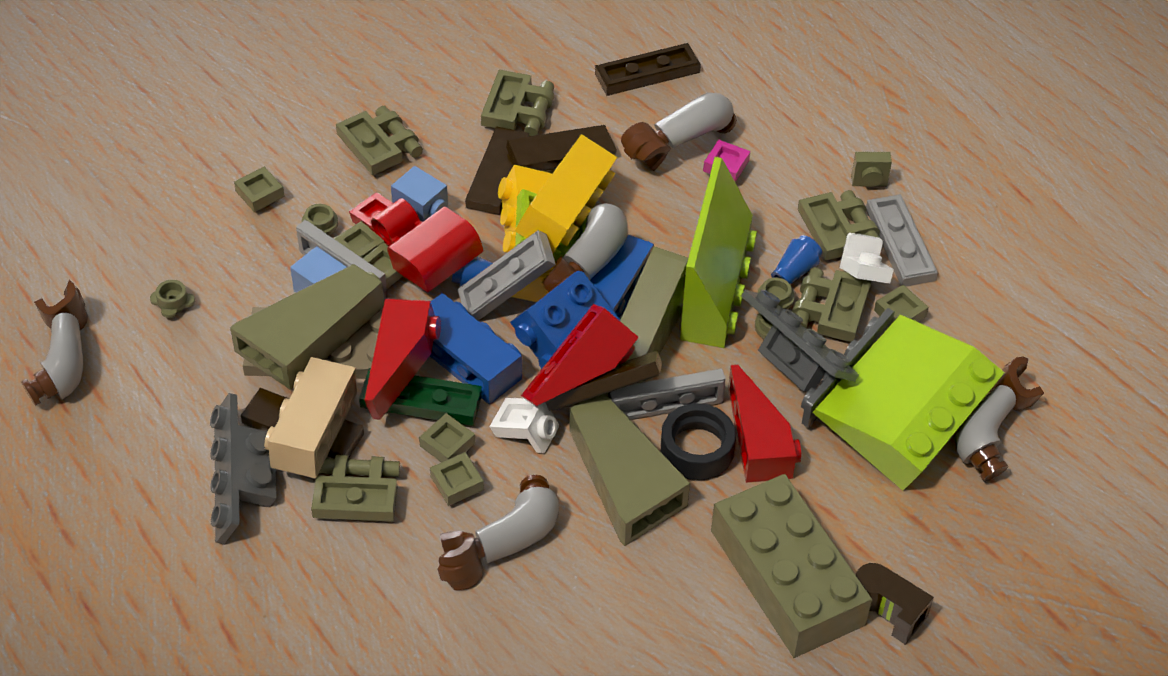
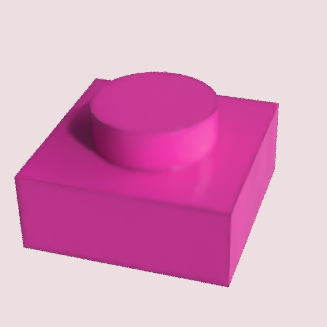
(733, 156)

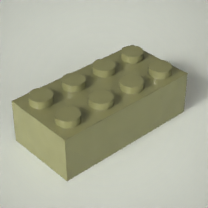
(790, 565)

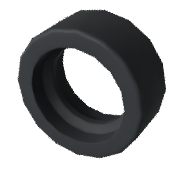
(698, 417)

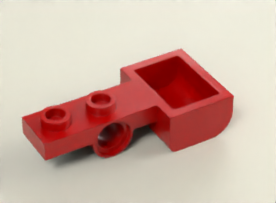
(418, 249)

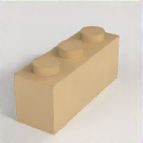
(311, 417)

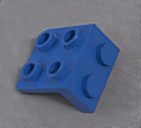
(555, 315)

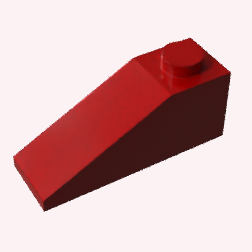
(400, 350)
(587, 352)
(761, 431)

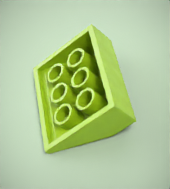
(717, 261)
(908, 397)

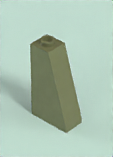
(656, 301)
(308, 323)
(626, 468)

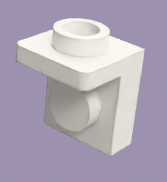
(863, 258)
(525, 421)

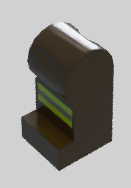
(895, 599)

